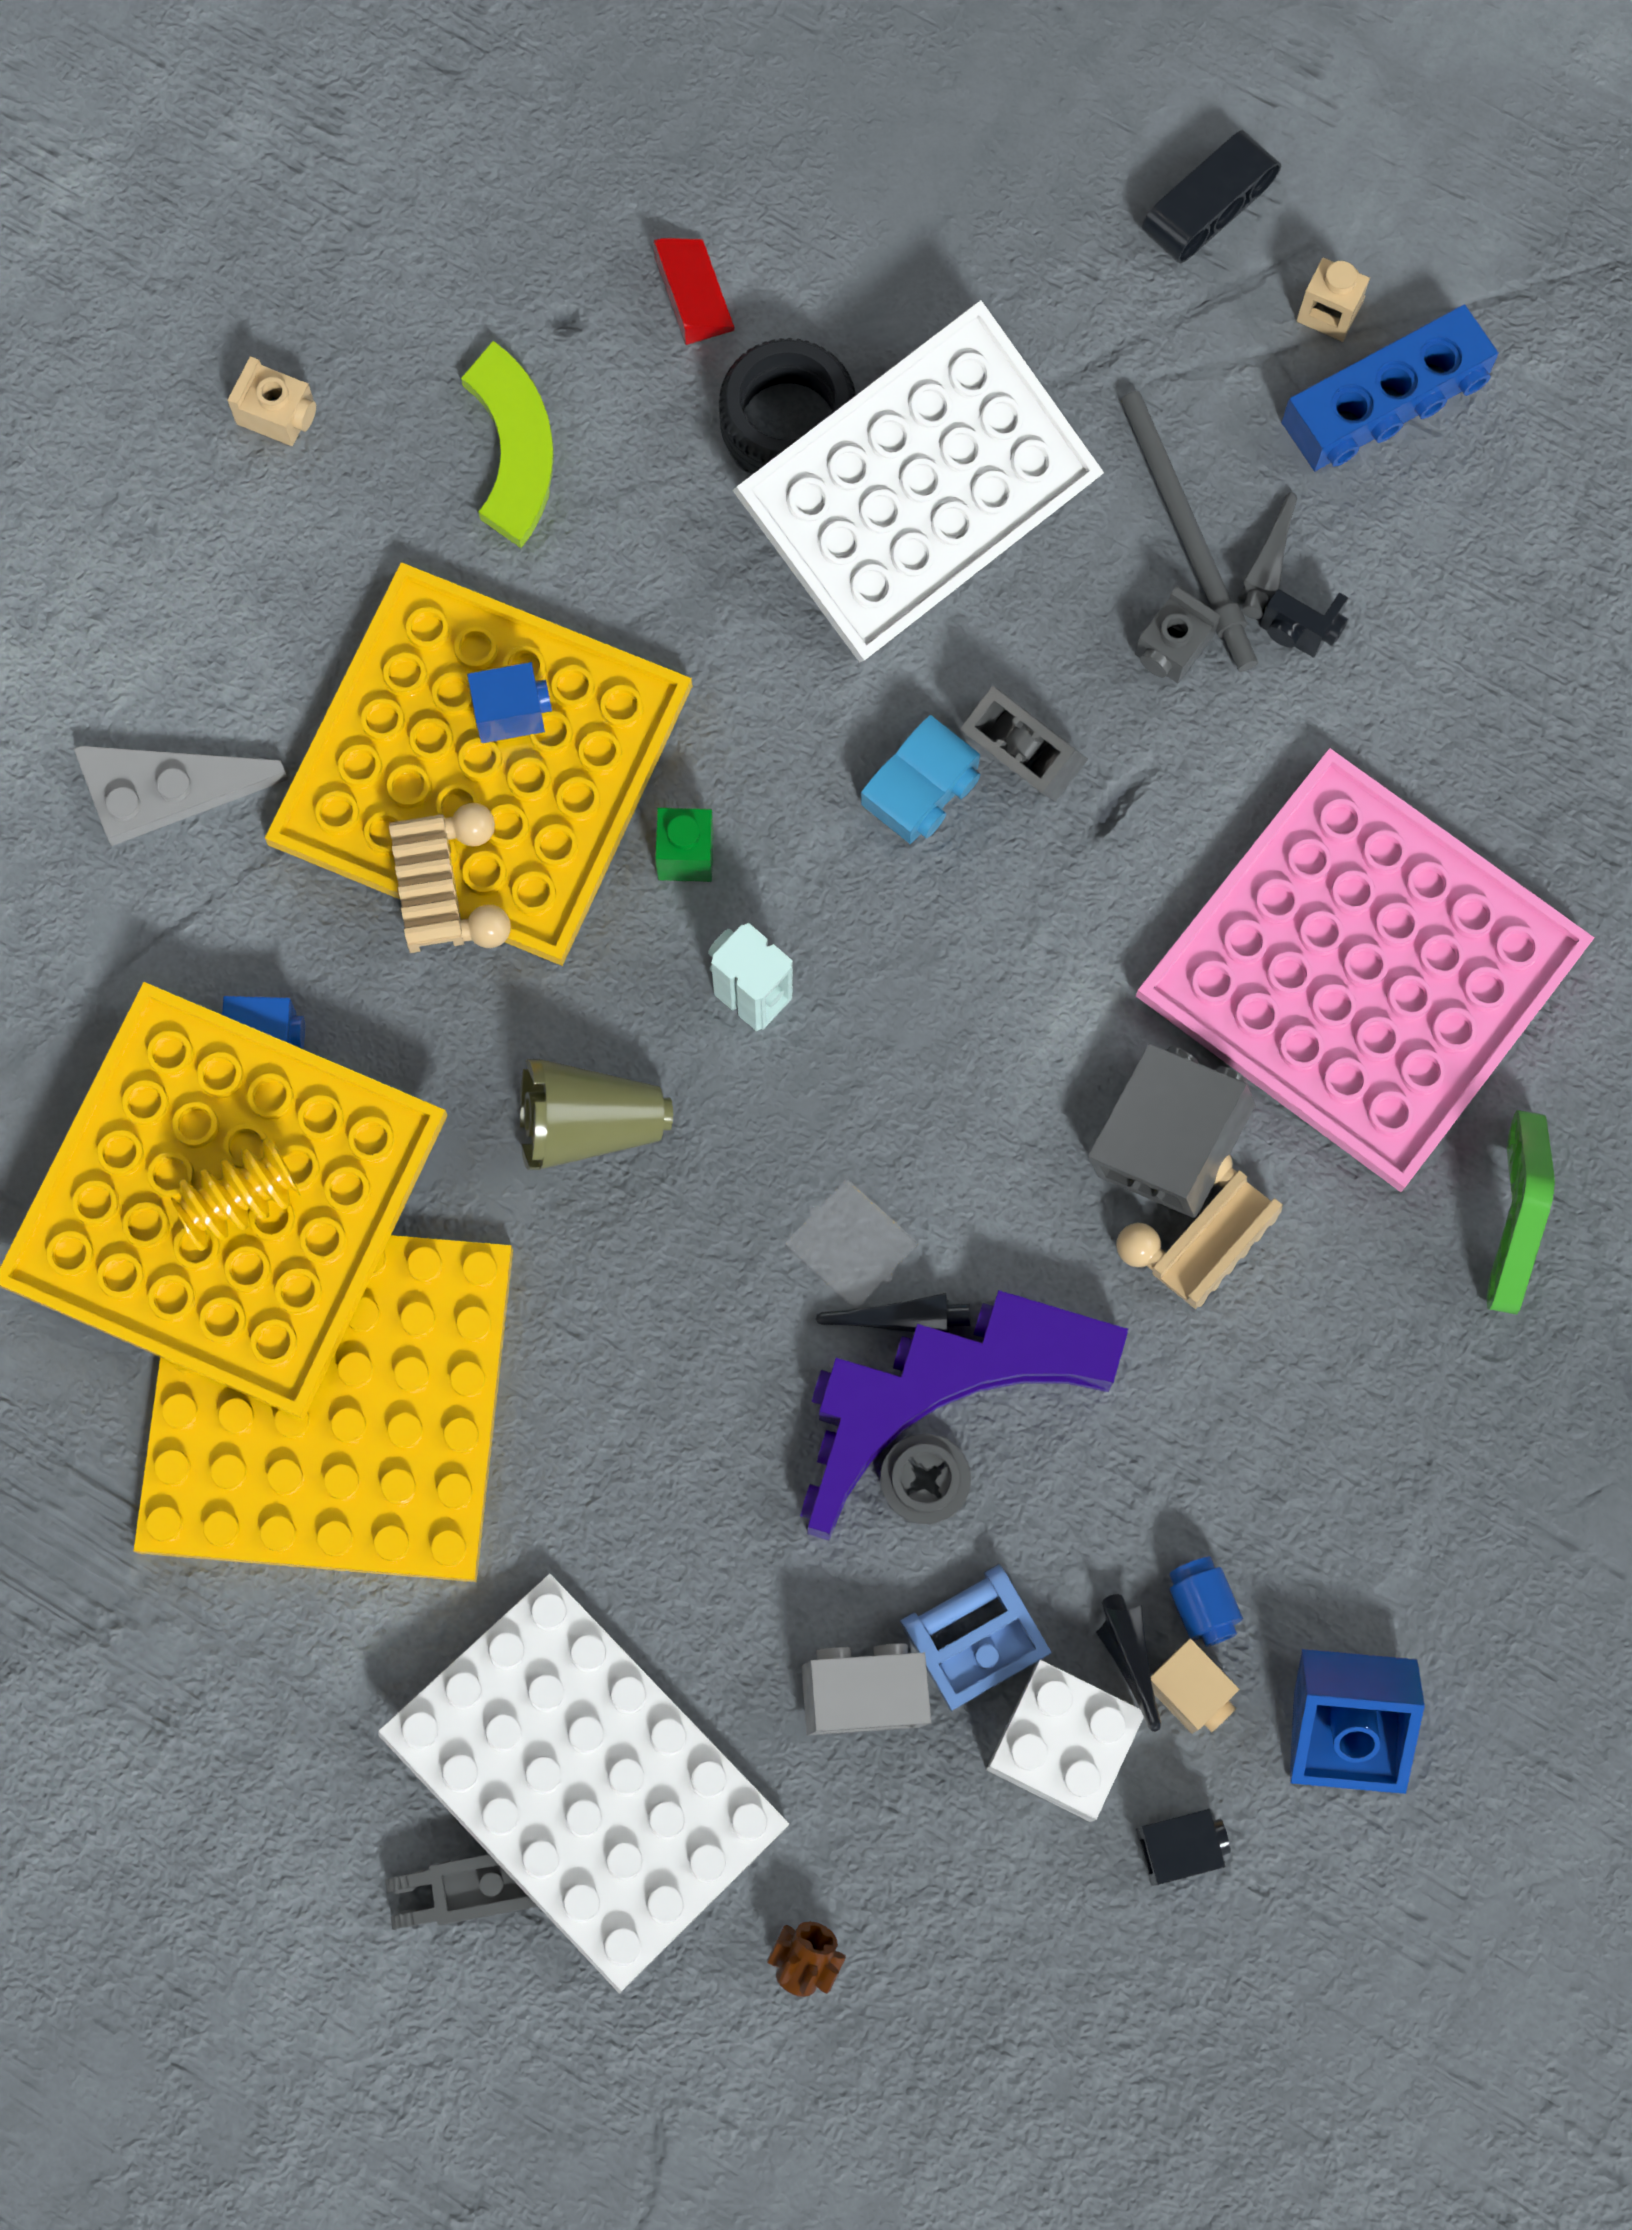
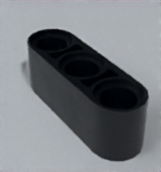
(1211, 196)

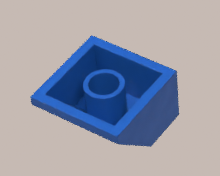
(1355, 1721)

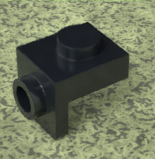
(1302, 627)

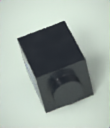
(1183, 1846)

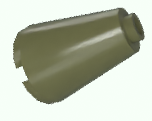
(586, 1113)

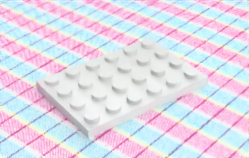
(918, 481)
(583, 1781)

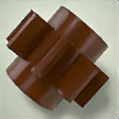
(806, 1959)

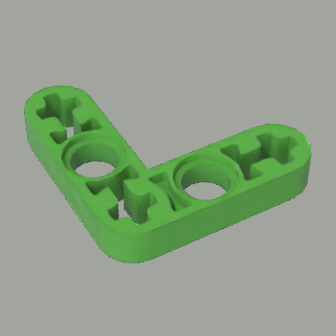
(1532, 1196)

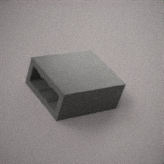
(1172, 1129)

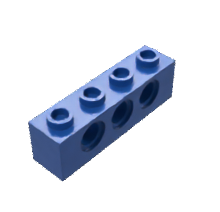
(1449, 342)

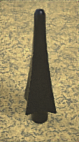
(903, 1316)
(1125, 1641)

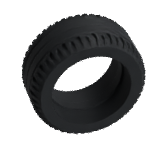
(768, 366)

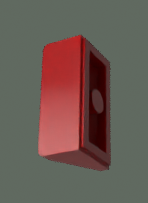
(692, 288)

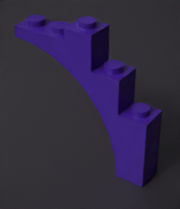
(872, 1408)

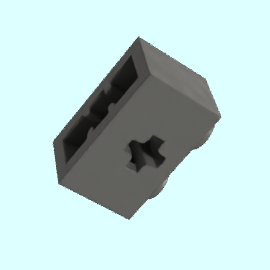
(1023, 744)

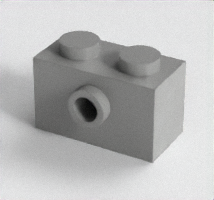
(865, 1691)

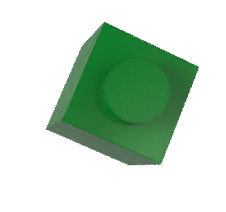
(684, 844)

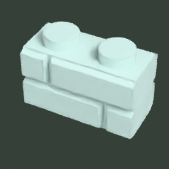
(751, 975)

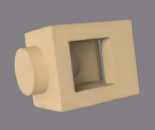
(1338, 287)
(276, 419)

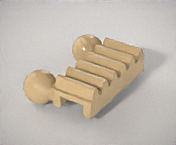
(429, 885)
(1209, 1244)

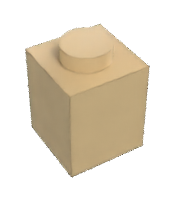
(1194, 1688)

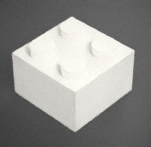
(1066, 1741)

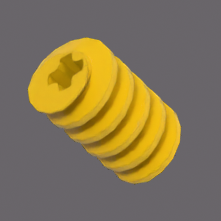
(234, 1194)

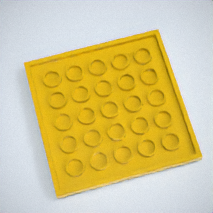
(410, 748)
(176, 1101)
(388, 1454)

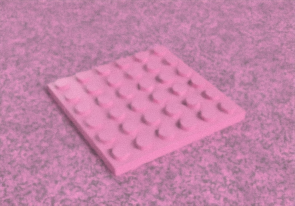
(1364, 969)

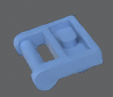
(985, 1654)

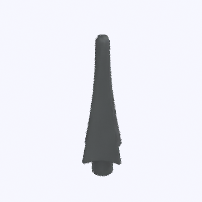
(1265, 573)

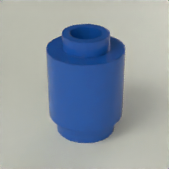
(1205, 1601)

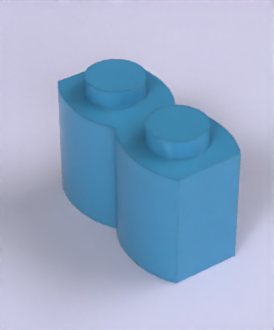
(922, 780)

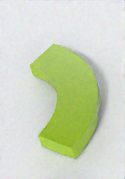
(524, 443)

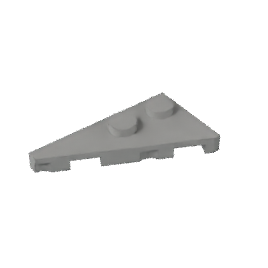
(154, 789)

